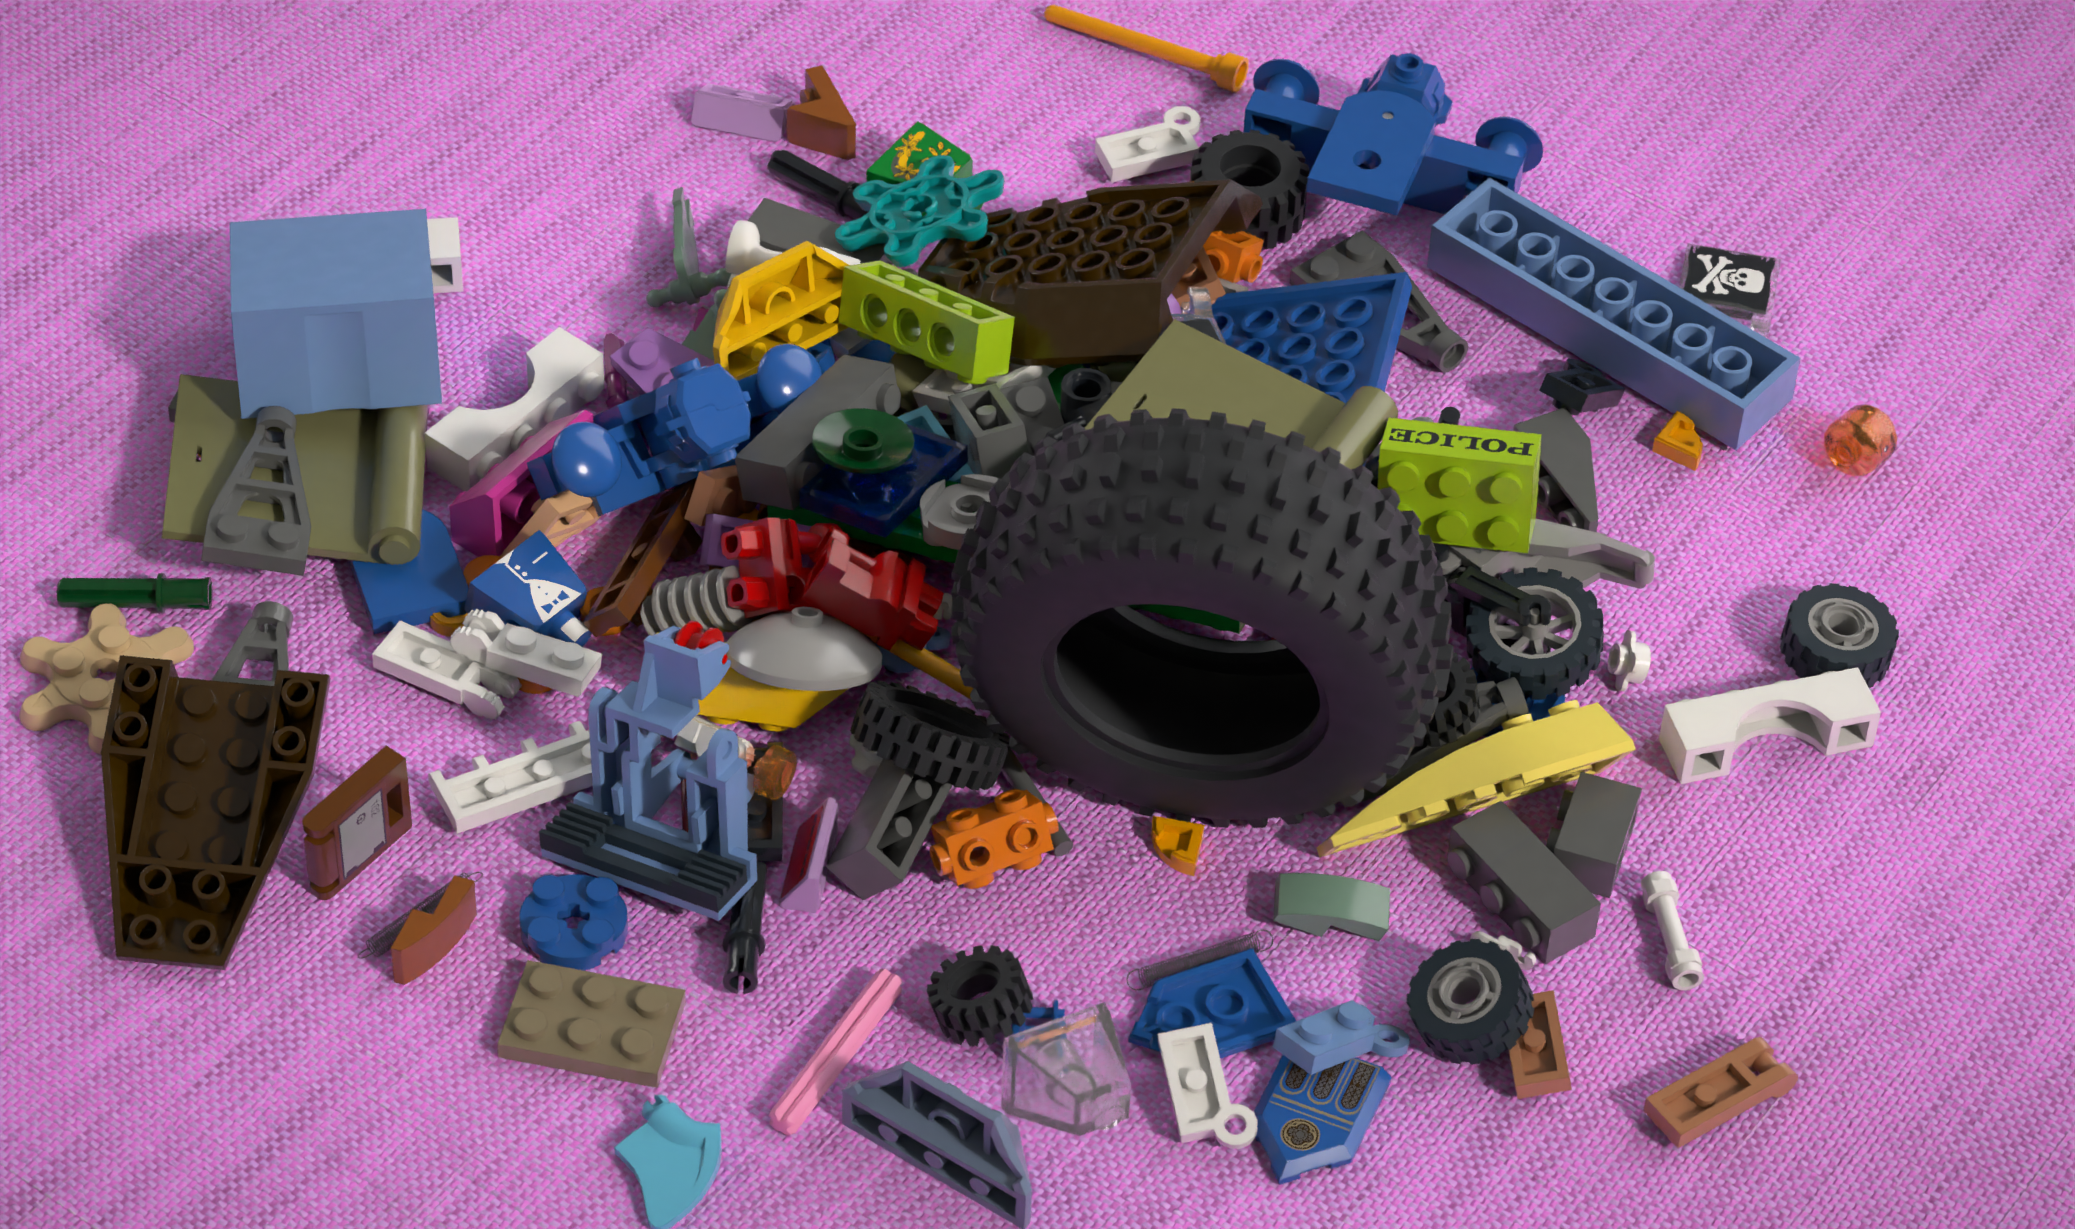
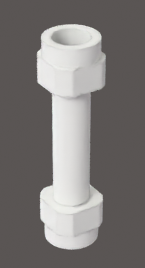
(1682, 963)

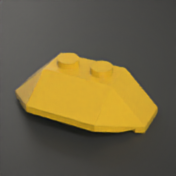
(778, 303)
(761, 703)

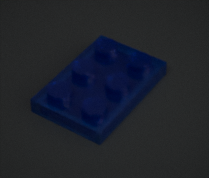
(886, 498)

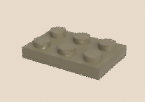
(592, 1023)

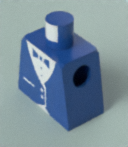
(533, 591)

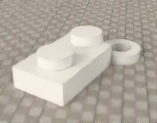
(1150, 147)
(1200, 1088)

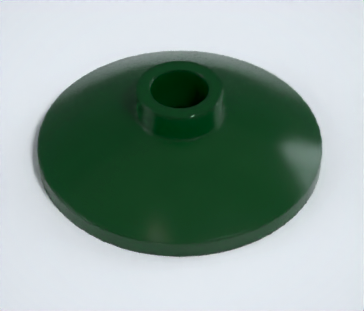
(863, 441)

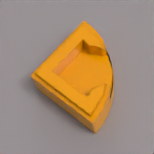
(1679, 441)
(1177, 843)

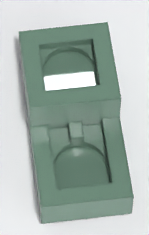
(1321, 900)

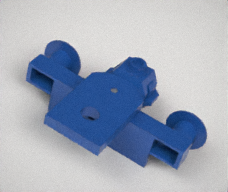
(1383, 138)
(688, 424)

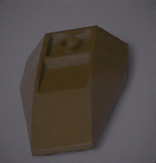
(200, 802)

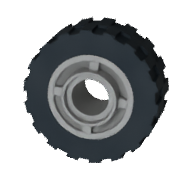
(1839, 631)
(1482, 1026)

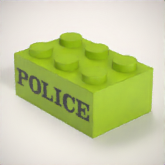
(1464, 481)

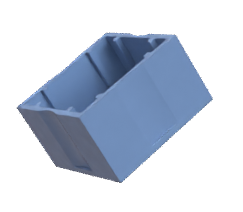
(334, 312)

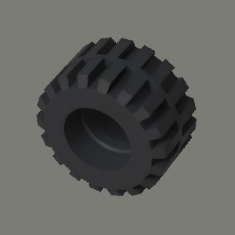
(1265, 168)

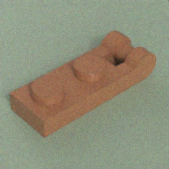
(1719, 1091)

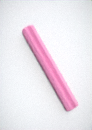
(835, 1052)

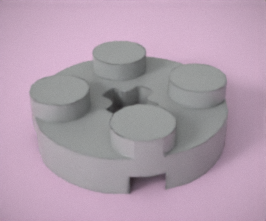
(949, 510)

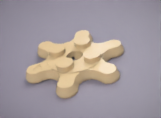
(74, 665)

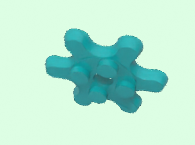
(896, 210)

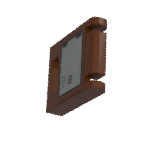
(357, 823)

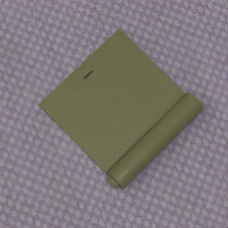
(1206, 376)
(355, 466)

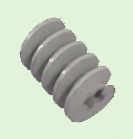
(693, 598)

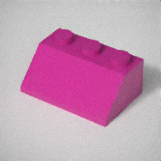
(501, 502)

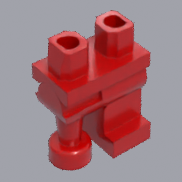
(770, 565)
(873, 593)

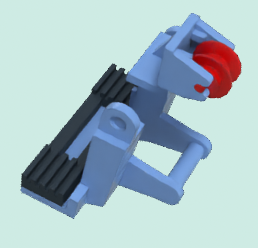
(615, 828)

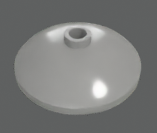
(804, 652)

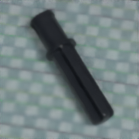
(816, 182)
(744, 939)

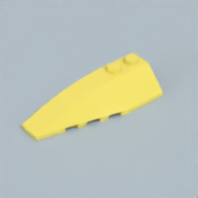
(1500, 767)

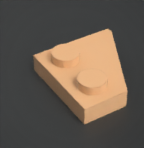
(557, 519)

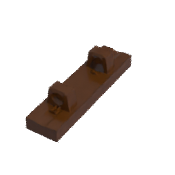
(660, 537)

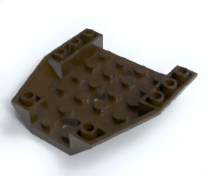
(1091, 270)

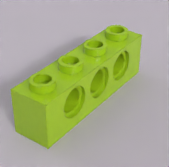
(926, 321)

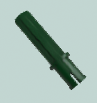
(136, 592)

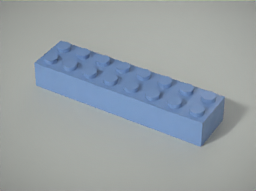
(1613, 313)

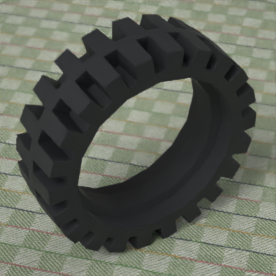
(929, 735)

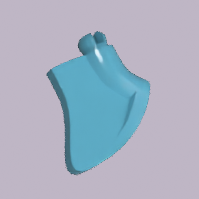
(671, 1160)

